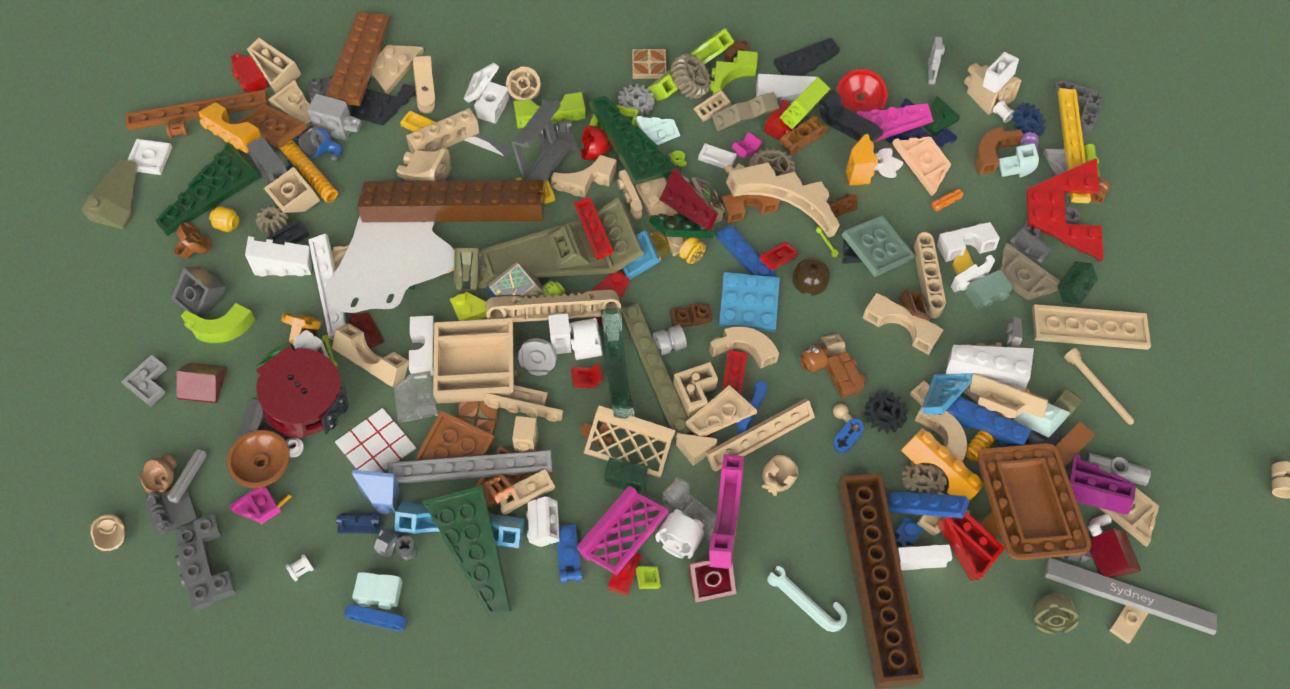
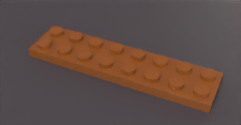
(358, 57)

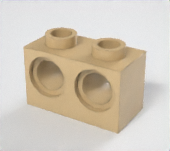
(525, 434)

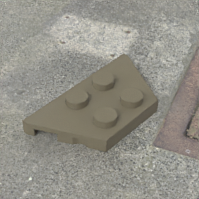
(1025, 275)

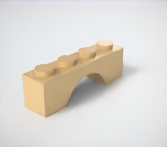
(884, 311)
(352, 344)

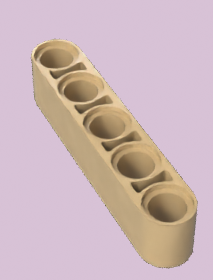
(927, 264)

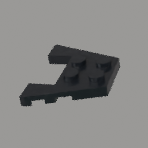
(381, 107)

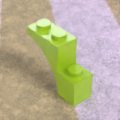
(725, 72)

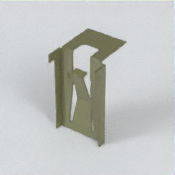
(466, 260)

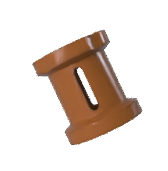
(176, 129)

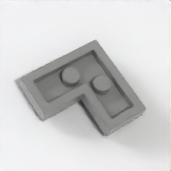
(142, 379)

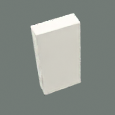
(717, 156)

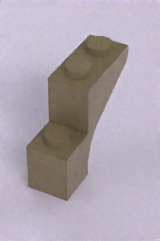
(745, 111)

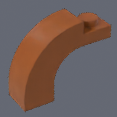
(986, 158)

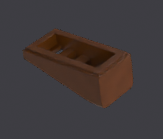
(914, 304)

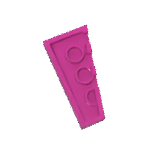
(899, 120)

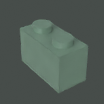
(989, 290)

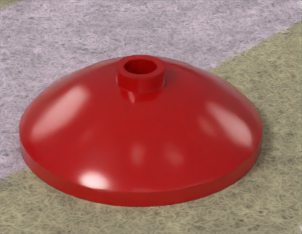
(863, 83)

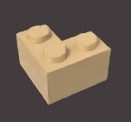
(692, 385)

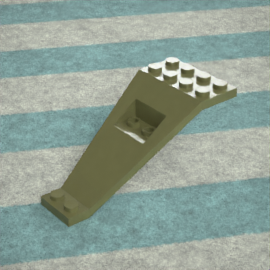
(550, 256)

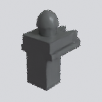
(386, 542)

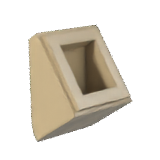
(834, 344)

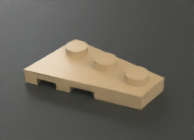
(292, 102)
(720, 412)

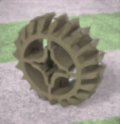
(691, 76)
(776, 160)

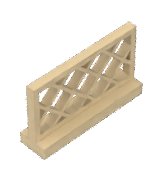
(635, 425)

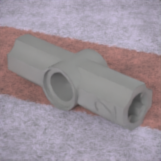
(1131, 472)

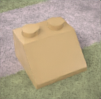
(292, 192)

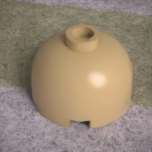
(523, 84)

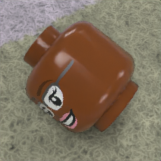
(814, 358)

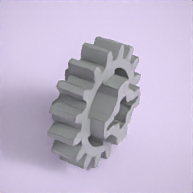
(637, 98)

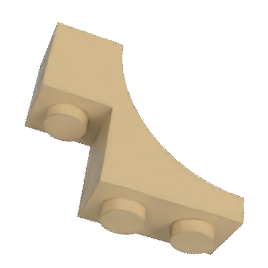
(578, 183)

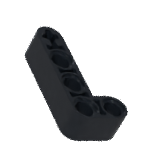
(845, 120)

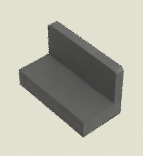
(253, 418)

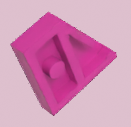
(256, 505)

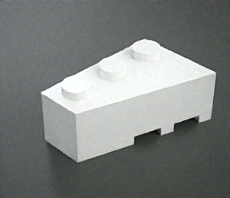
(278, 259)

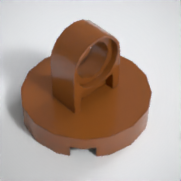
(191, 241)

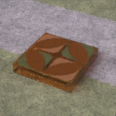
(479, 415)

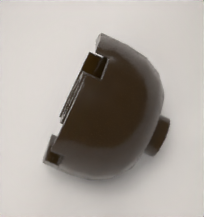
(811, 276)

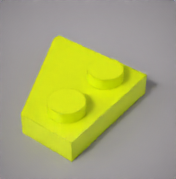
(468, 307)

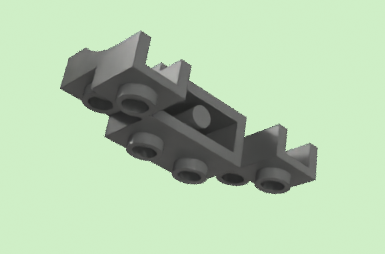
(197, 566)

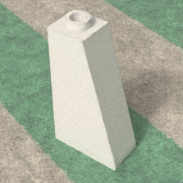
(784, 86)

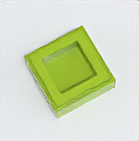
(648, 577)

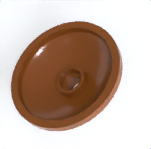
(253, 450)

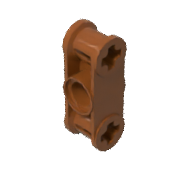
(803, 135)

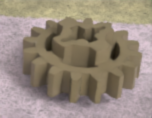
(924, 478)

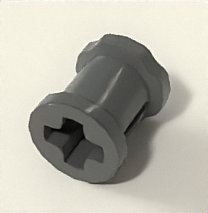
(409, 543)

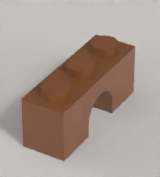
(735, 205)

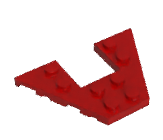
(1047, 208)

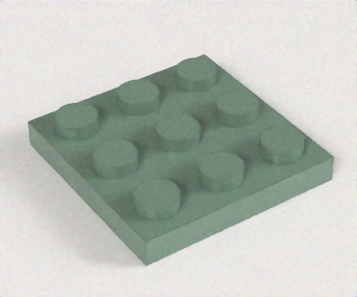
(878, 245)

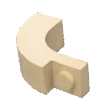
(748, 340)
(948, 429)

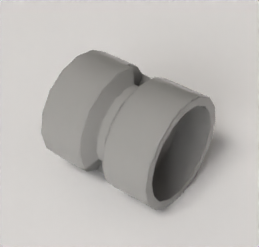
(671, 339)

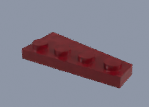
(687, 200)

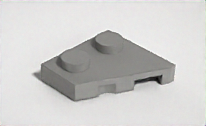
(935, 59)
(1014, 333)

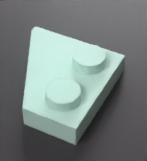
(658, 129)

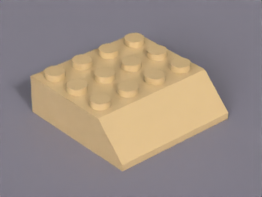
(473, 360)

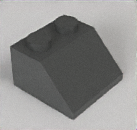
(197, 291)

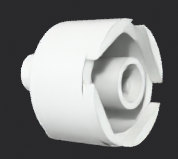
(586, 339)
(680, 534)

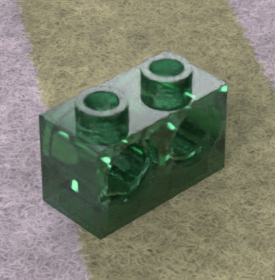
(624, 474)

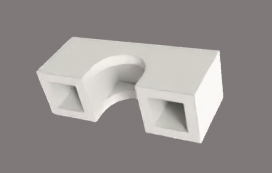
(981, 237)
(422, 332)

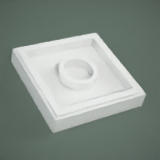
(150, 156)

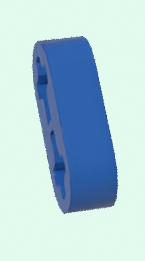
(852, 439)

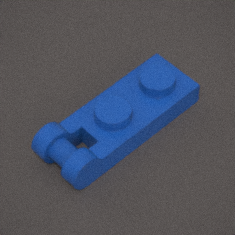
(759, 395)
(568, 553)

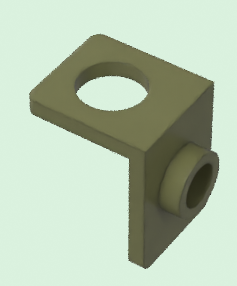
(1068, 402)

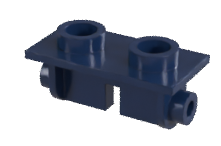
(359, 523)

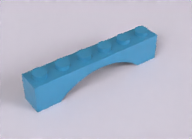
(416, 519)

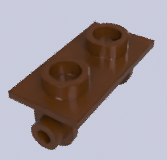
(843, 205)

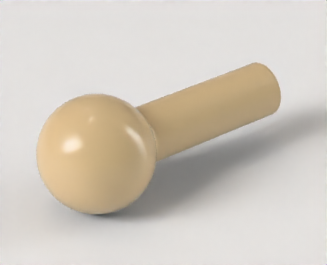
(842, 412)

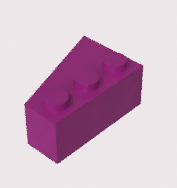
(1100, 488)

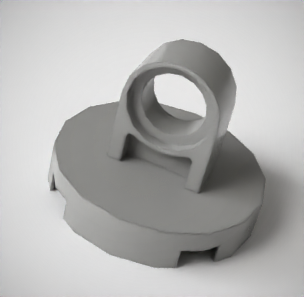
(537, 356)

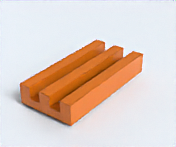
(502, 492)

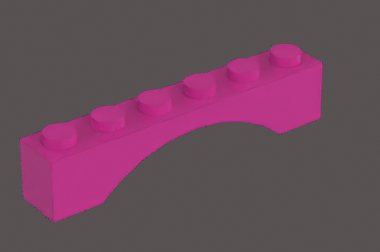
(727, 512)

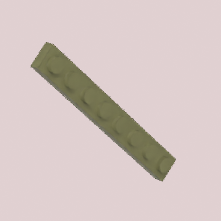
(655, 370)

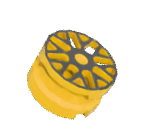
(692, 250)

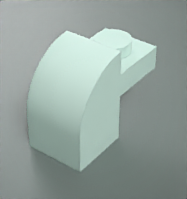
(1022, 163)

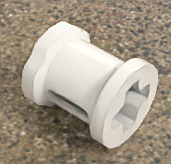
(1003, 111)
(299, 567)

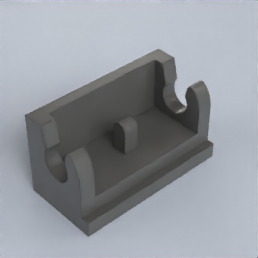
(1030, 246)

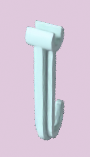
(779, 579)

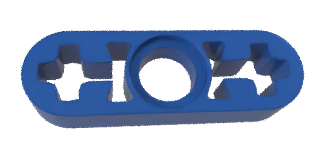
(375, 617)

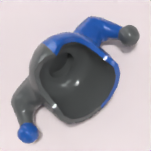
(317, 142)

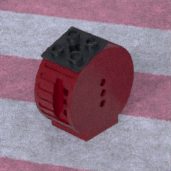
(301, 392)

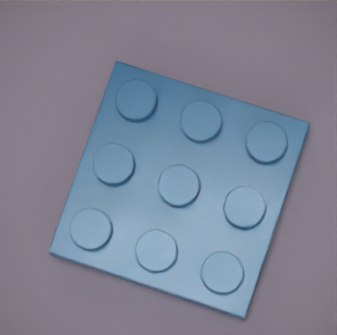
(749, 301)

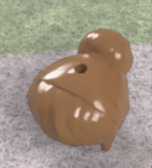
(155, 471)

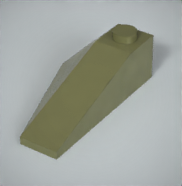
(113, 196)

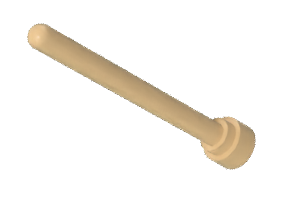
(1074, 358)

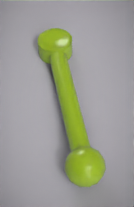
(834, 253)
(325, 338)

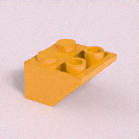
(861, 162)

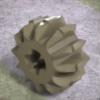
(271, 220)

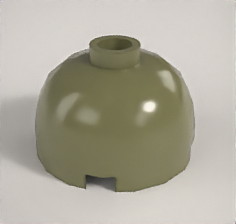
(1055, 612)

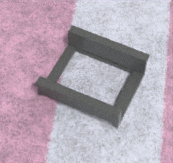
(552, 153)

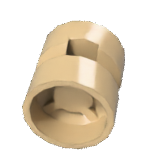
(1281, 479)

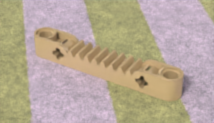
(540, 308)

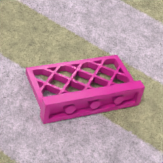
(611, 523)

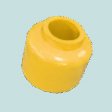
(224, 219)

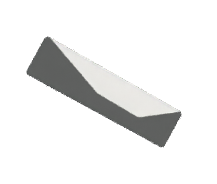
(489, 144)

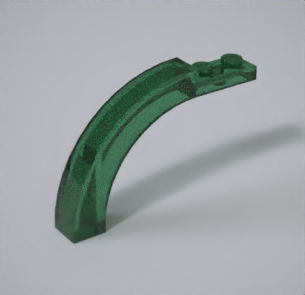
(615, 362)

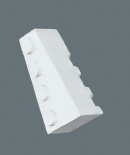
(1001, 364)

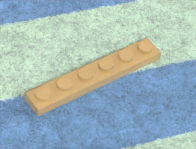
(762, 433)

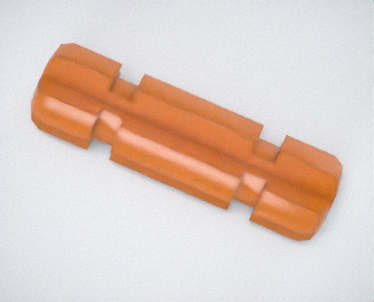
(947, 199)

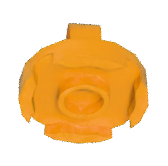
(298, 323)

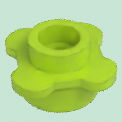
(678, 158)

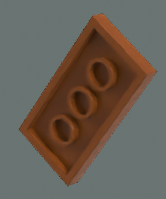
(274, 125)

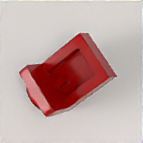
(586, 377)

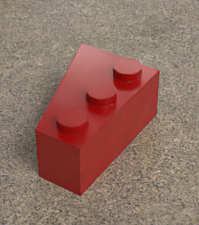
(971, 544)

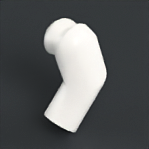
(1096, 523)

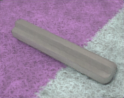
(186, 476)

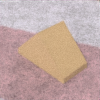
(695, 446)

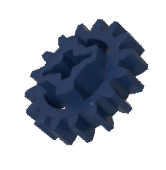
(1029, 119)

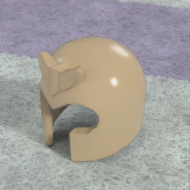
(779, 474)

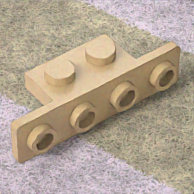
(1006, 399)
(525, 401)

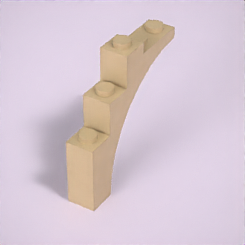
(787, 187)

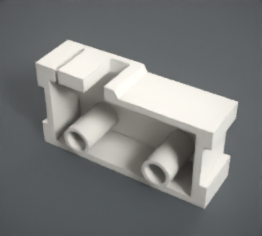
(924, 557)

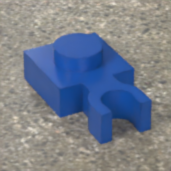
(907, 533)

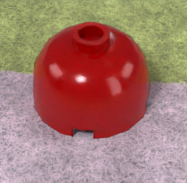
(595, 143)

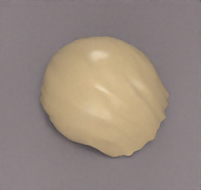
(107, 532)

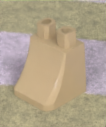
(985, 98)
(425, 166)

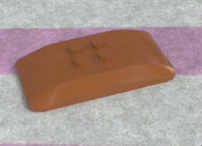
(1033, 502)

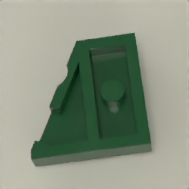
(942, 116)

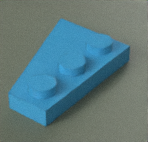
(944, 391)

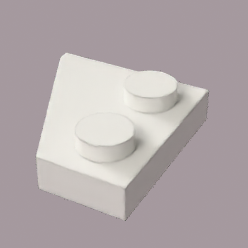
(479, 82)
(973, 273)

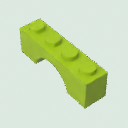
(571, 109)

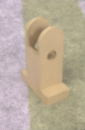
(424, 83)

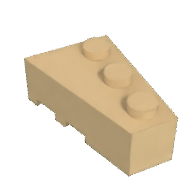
(274, 65)

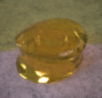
(660, 243)

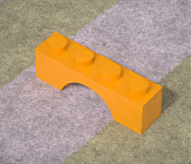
(218, 121)
(926, 448)

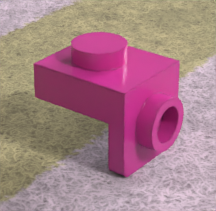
(748, 146)

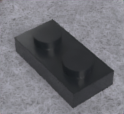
(291, 233)

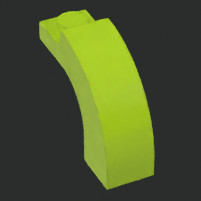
(223, 329)

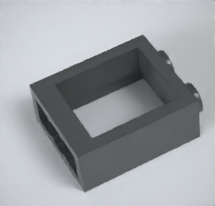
(266, 160)

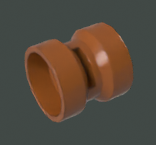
(1103, 189)

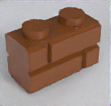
(845, 375)

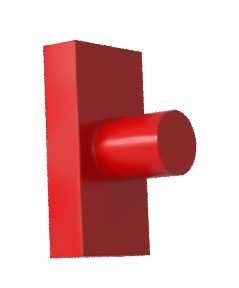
(623, 580)

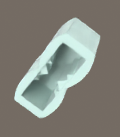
(377, 589)

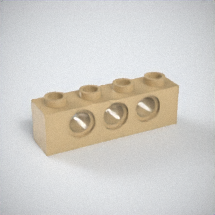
(444, 132)

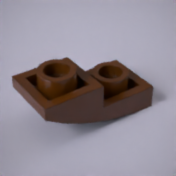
(692, 316)

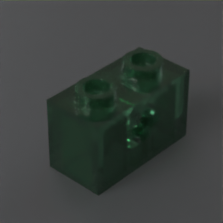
(1077, 282)

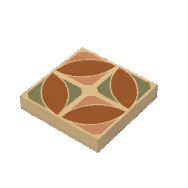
(648, 63)

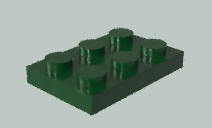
(679, 226)

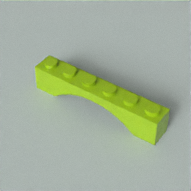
(706, 51)

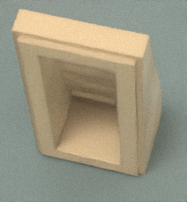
(715, 99)

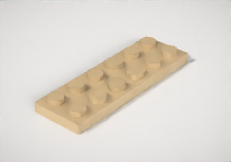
(1091, 327)

